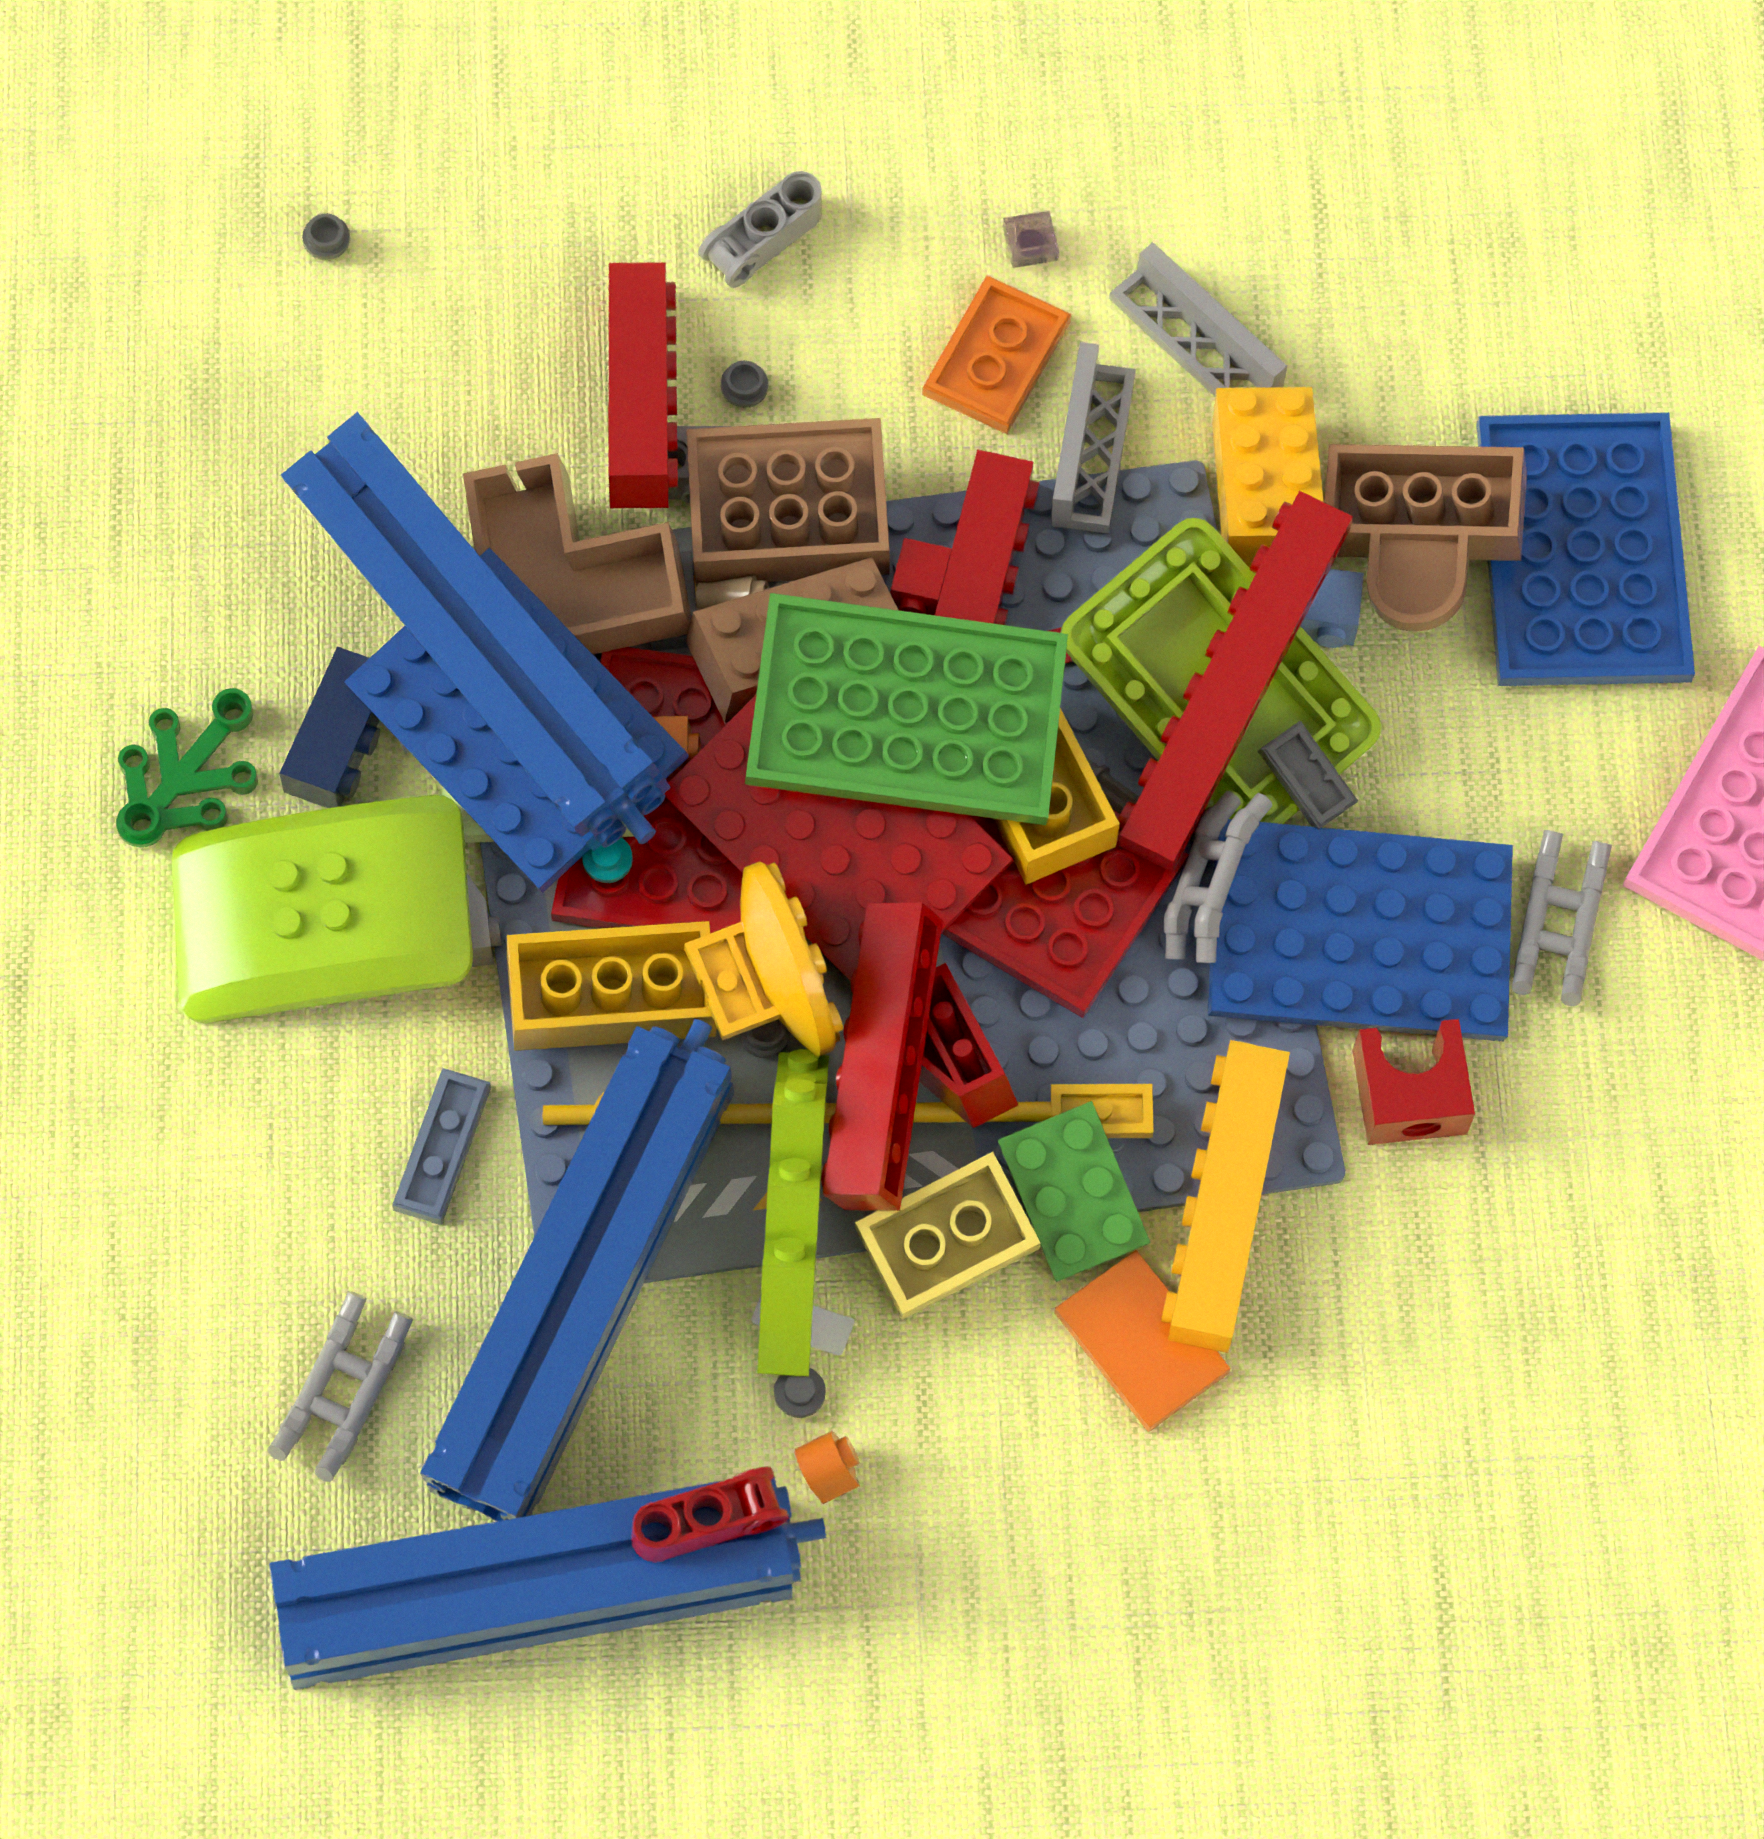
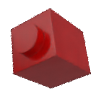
(919, 576)

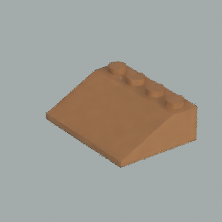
(787, 499)

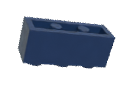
(331, 738)

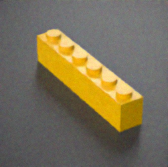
(1228, 1196)

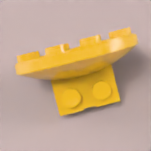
(766, 968)

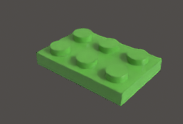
(1073, 1191)

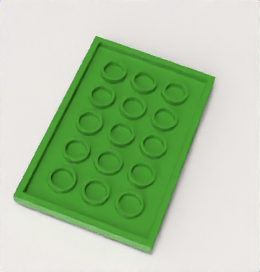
(907, 709)

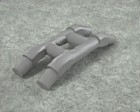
(1210, 899)
(1584, 902)
(334, 1357)

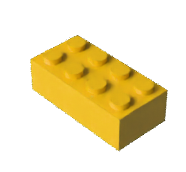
(1261, 459)
(1078, 818)
(603, 984)

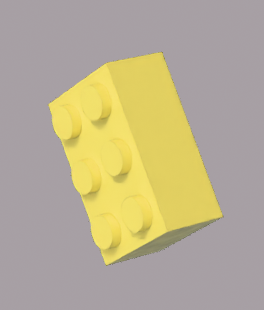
(948, 1235)

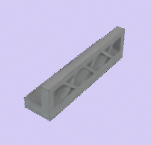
(1203, 315)
(1078, 433)

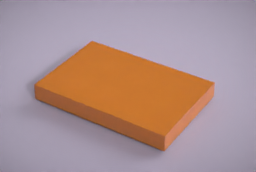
(996, 354)
(1123, 1335)

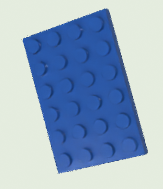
(1599, 556)
(468, 758)
(1366, 932)

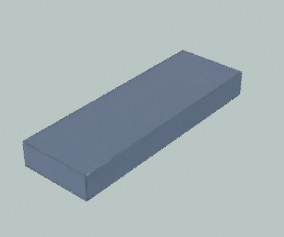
(441, 1146)

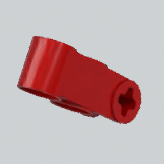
(731, 1498)

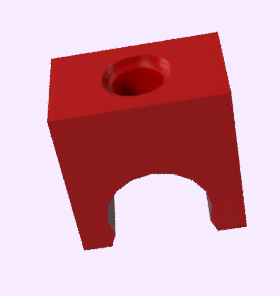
(1414, 1105)

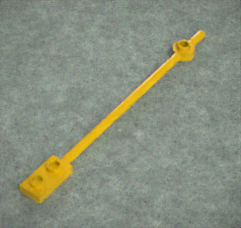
(1122, 1109)

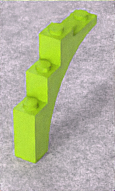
(792, 1214)

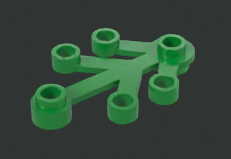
(183, 775)

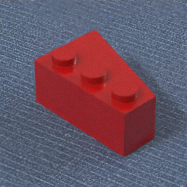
(959, 1059)

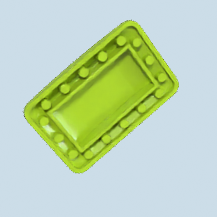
(1151, 634)
(321, 908)

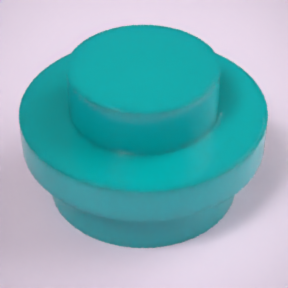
(609, 862)

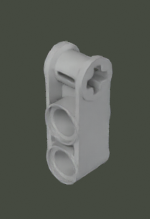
(742, 249)

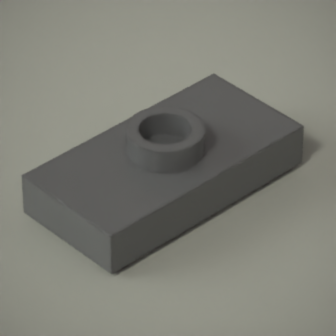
(1307, 776)

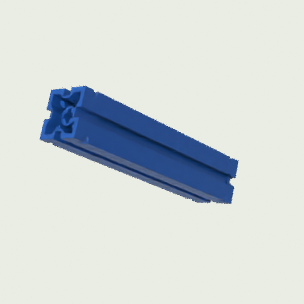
(479, 635)
(581, 1275)
(515, 1587)

